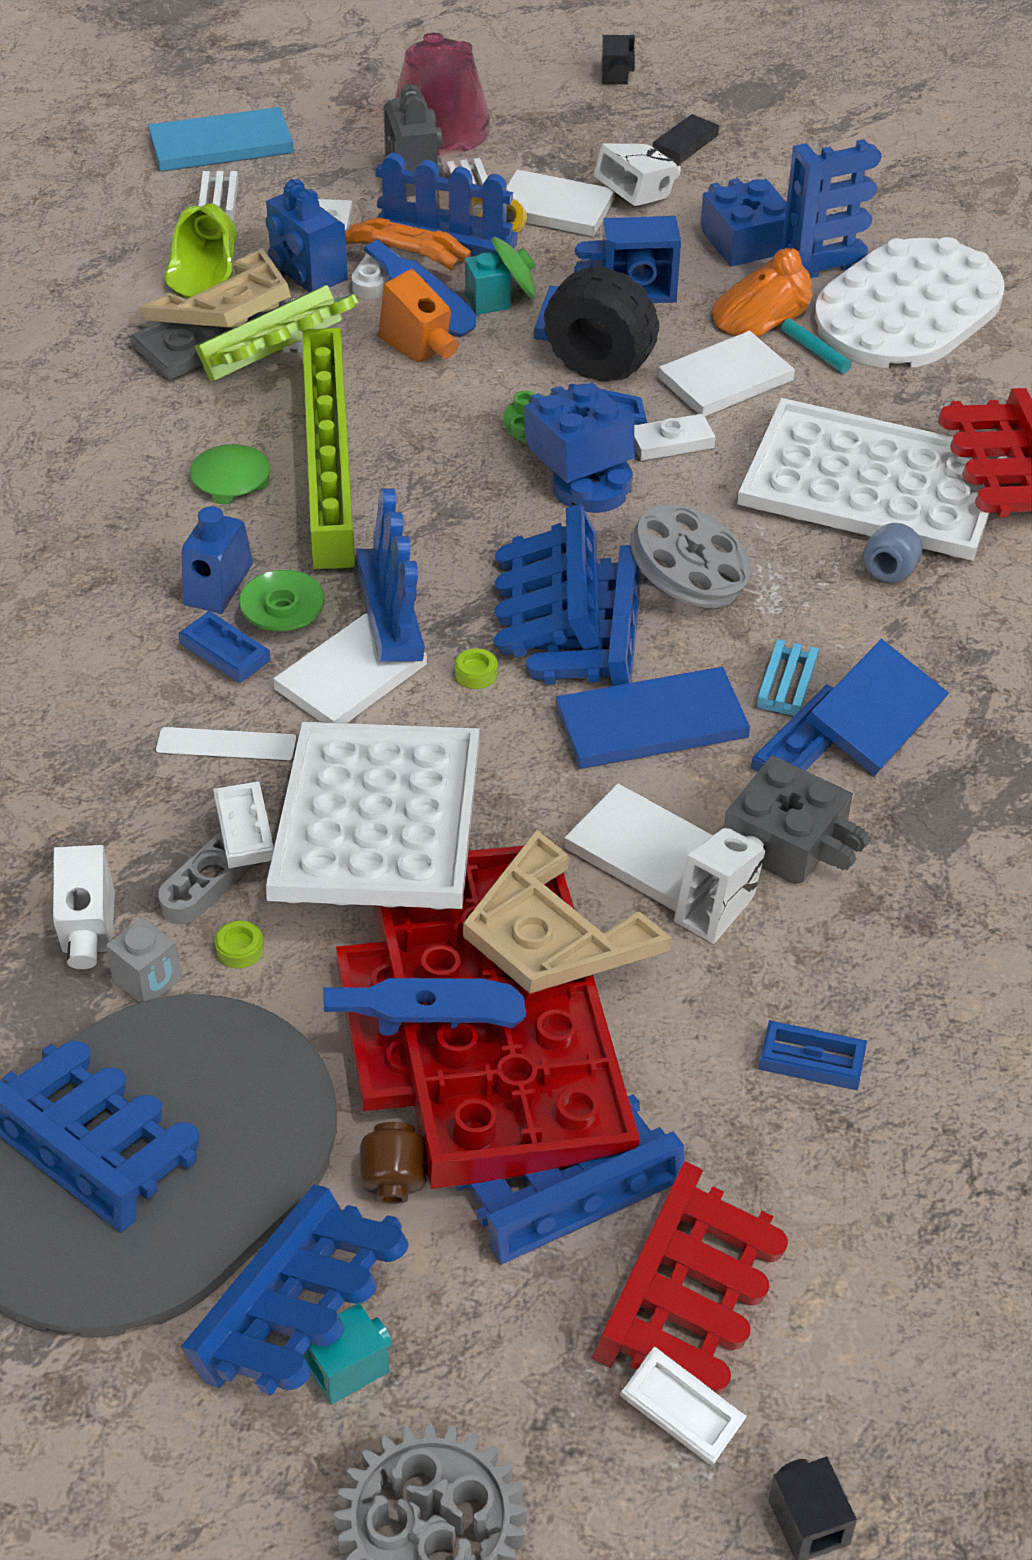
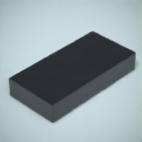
(686, 138)

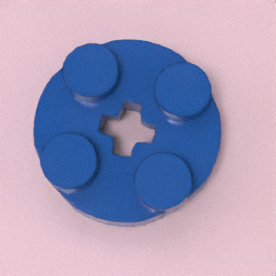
(596, 496)

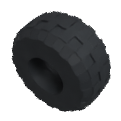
(618, 305)

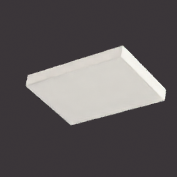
(560, 202)
(726, 373)
(343, 675)
(637, 843)

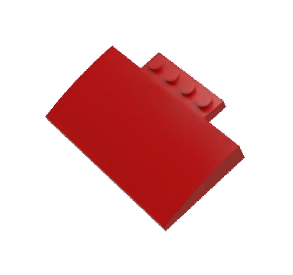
(487, 1093)

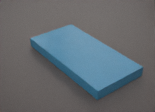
(220, 139)

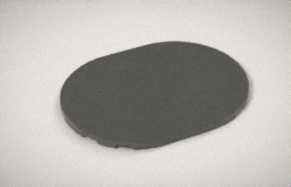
(263, 1143)

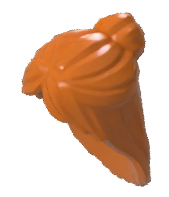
(765, 296)

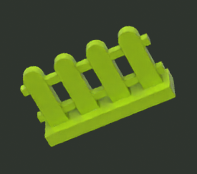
(271, 331)

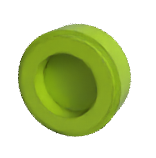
(476, 668)
(239, 944)

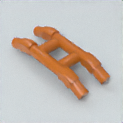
(436, 245)

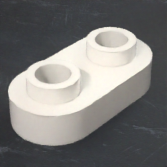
(370, 277)

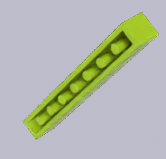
(327, 450)

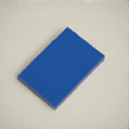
(877, 706)

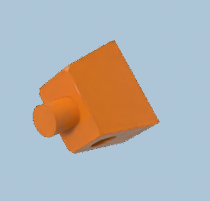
(415, 318)

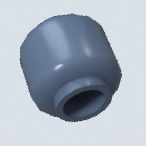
(892, 552)

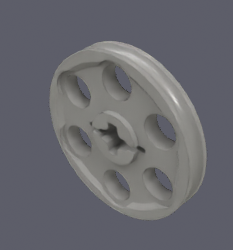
(690, 555)

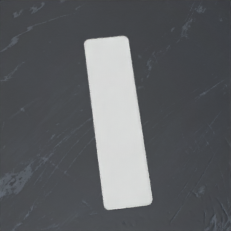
(226, 743)

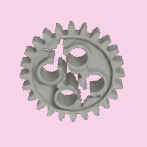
(457, 1476)

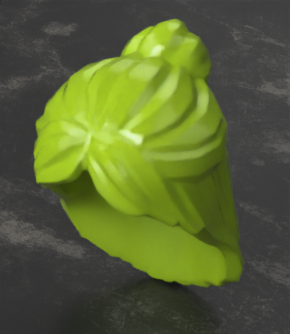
(201, 250)

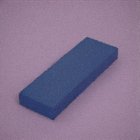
(798, 740)

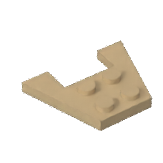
(229, 304)
(541, 936)

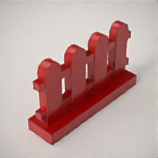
(1011, 439)
(692, 1257)

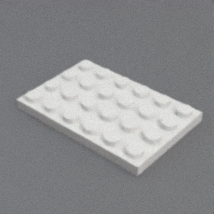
(863, 476)
(376, 816)

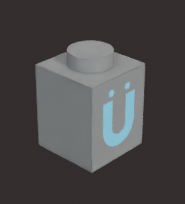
(143, 961)

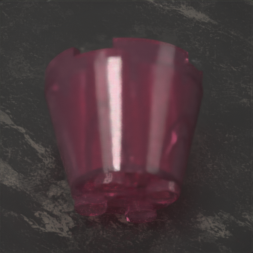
(450, 87)

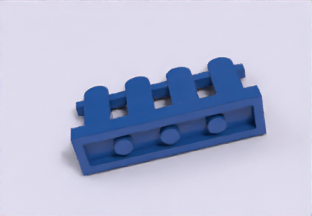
(813, 195)
(458, 221)
(391, 585)
(576, 594)
(617, 633)
(88, 1160)
(577, 1196)
(268, 1291)

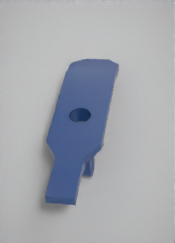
(462, 316)
(450, 1000)

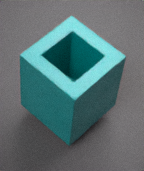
(487, 283)
(354, 1358)

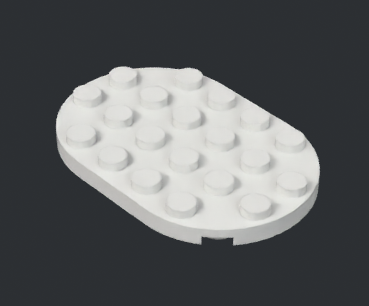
(909, 302)

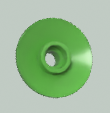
(519, 265)
(282, 600)

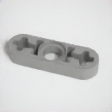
(204, 889)

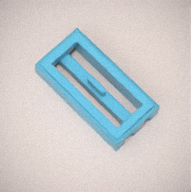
(793, 656)

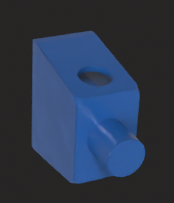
(214, 560)

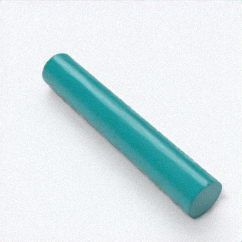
(816, 346)

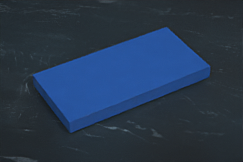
(651, 717)

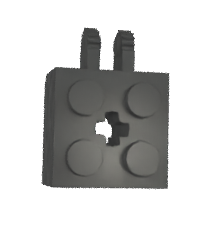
(412, 131)
(797, 820)

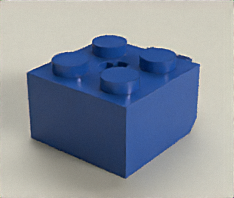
(744, 220)
(305, 238)
(641, 249)
(578, 431)

